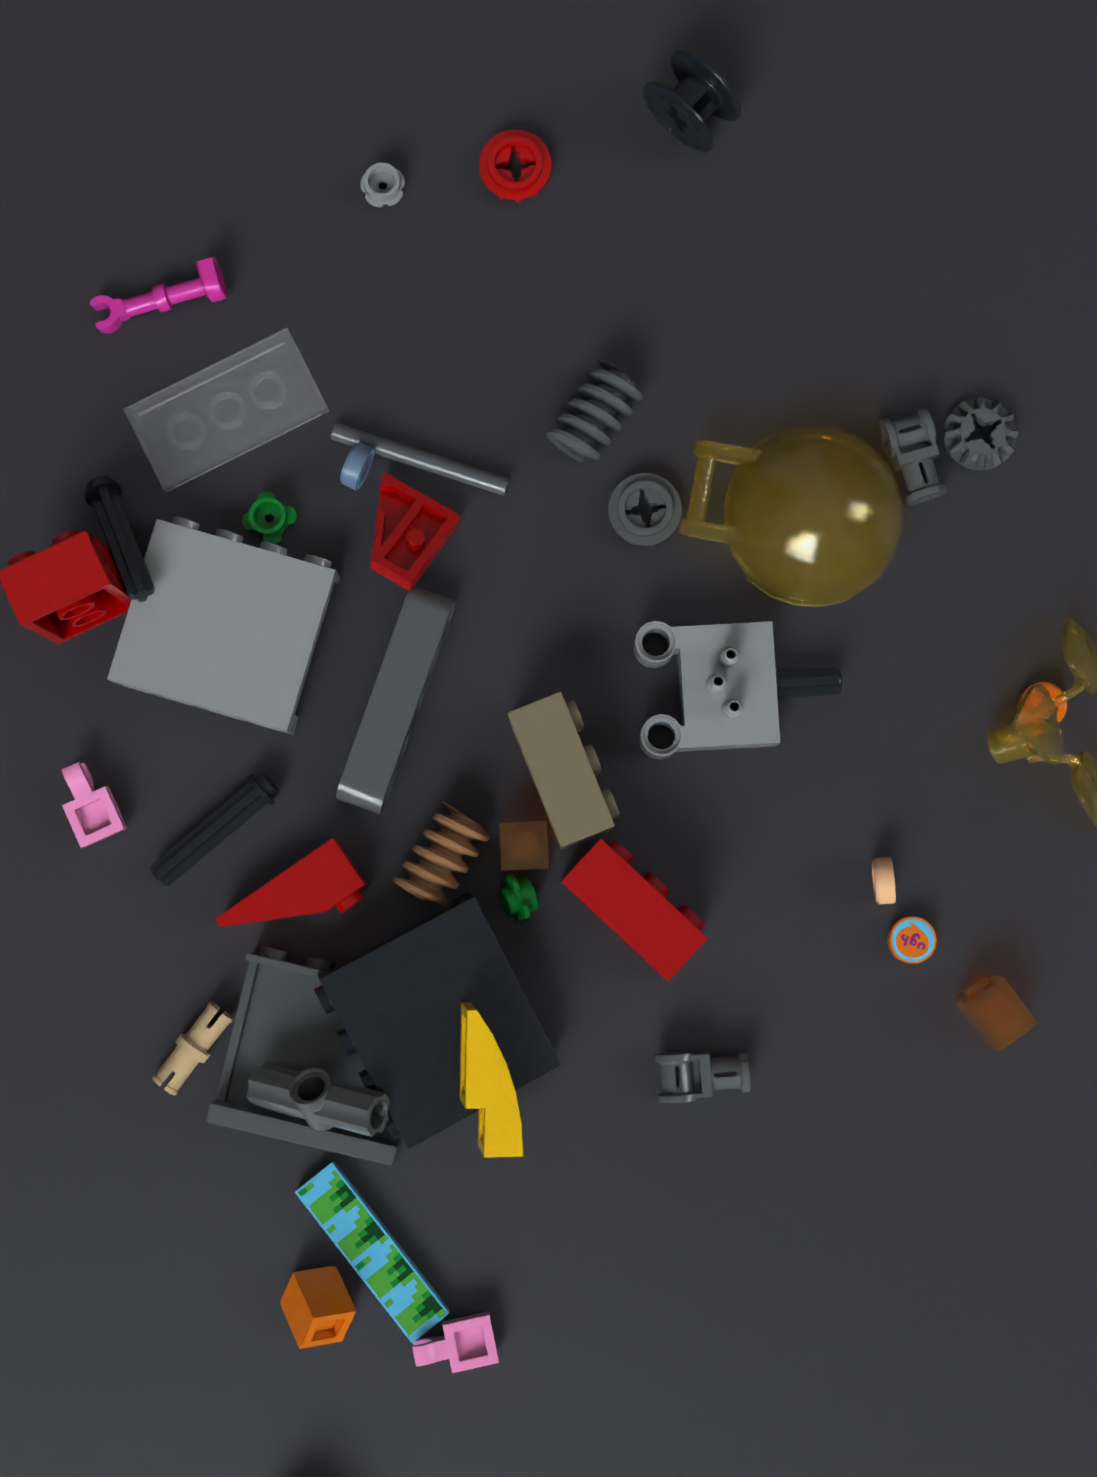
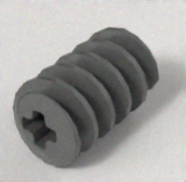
(594, 412)

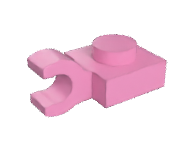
(93, 812)
(466, 1343)

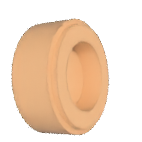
(883, 880)

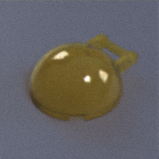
(803, 514)

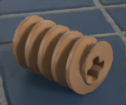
(442, 856)

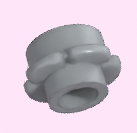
(378, 174)

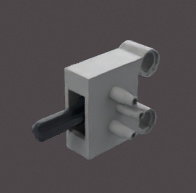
(727, 686)

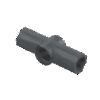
(318, 1099)

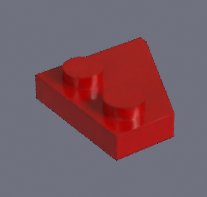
(408, 532)

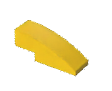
(488, 1087)

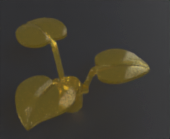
(1035, 726)

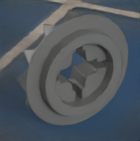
(978, 454)
(658, 493)

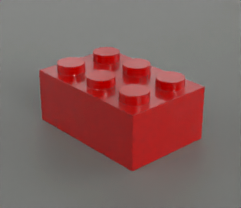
(65, 587)
(636, 908)

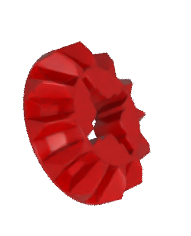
(530, 152)

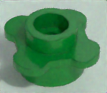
(268, 505)
(517, 896)

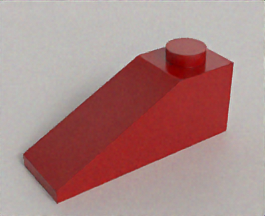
(311, 886)

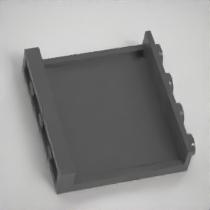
(287, 1027)

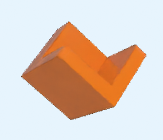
(317, 1306)

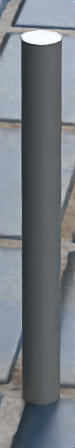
(422, 459)

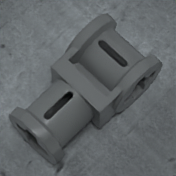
(913, 448)
(697, 1075)

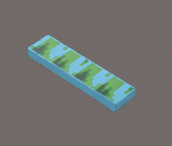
(372, 1251)

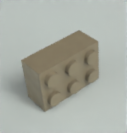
(563, 769)

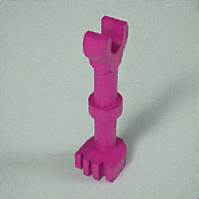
(162, 297)

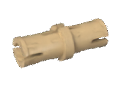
(192, 1048)

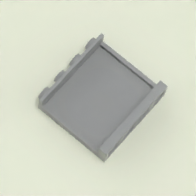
(224, 624)

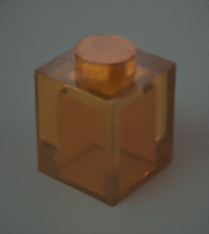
(524, 846)
(995, 1011)

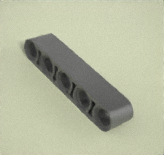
(395, 699)

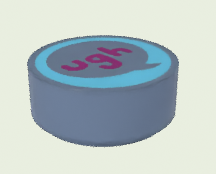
(357, 466)

